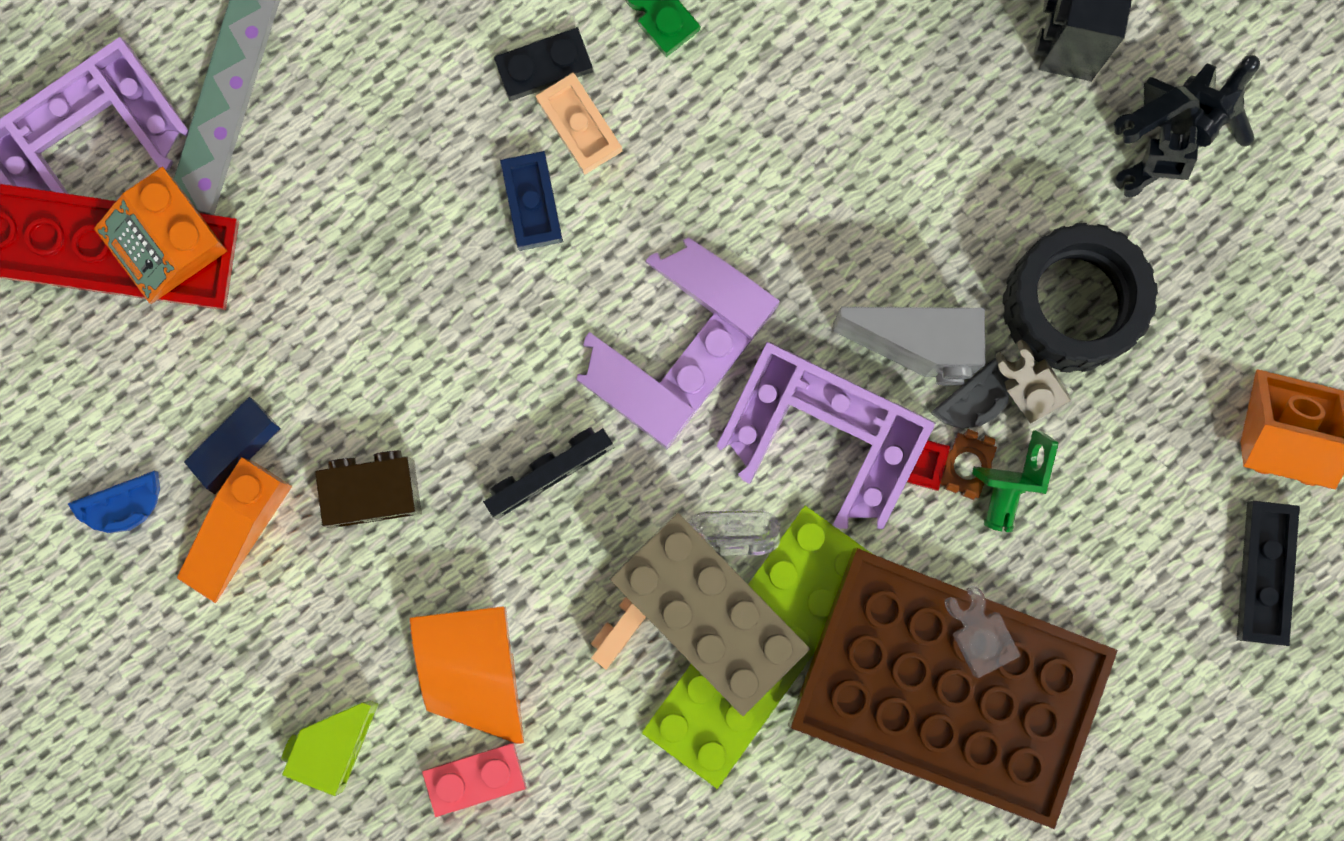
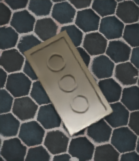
(709, 613)

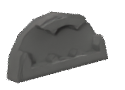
(975, 401)

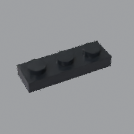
(547, 472)
(1268, 573)

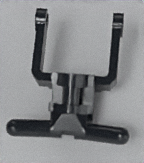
(1188, 105)

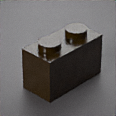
(368, 491)

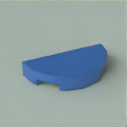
(119, 506)

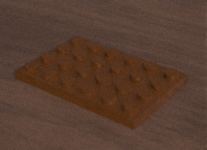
(903, 694)

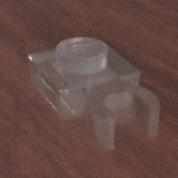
(984, 638)

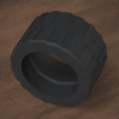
(1124, 267)

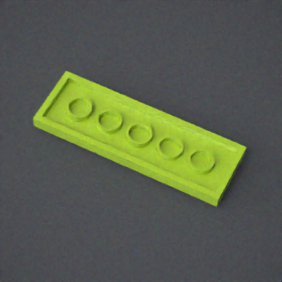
(800, 587)

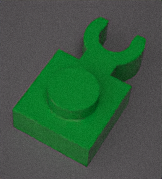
(666, 23)

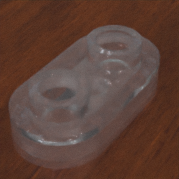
(738, 531)

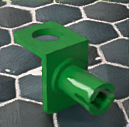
(1010, 485)

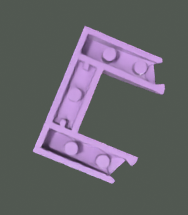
(104, 79)
(738, 315)
(891, 429)

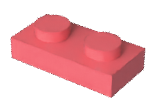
(474, 779)

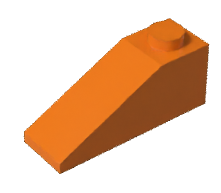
(232, 527)

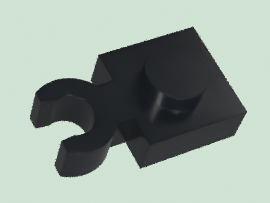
(1171, 155)

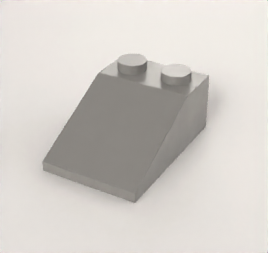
(925, 340)

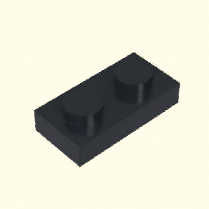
(543, 63)

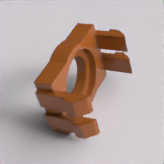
(983, 449)

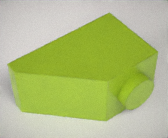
(327, 750)

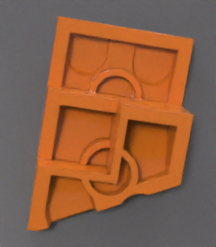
(469, 670)

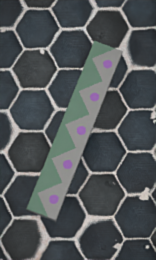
(224, 101)

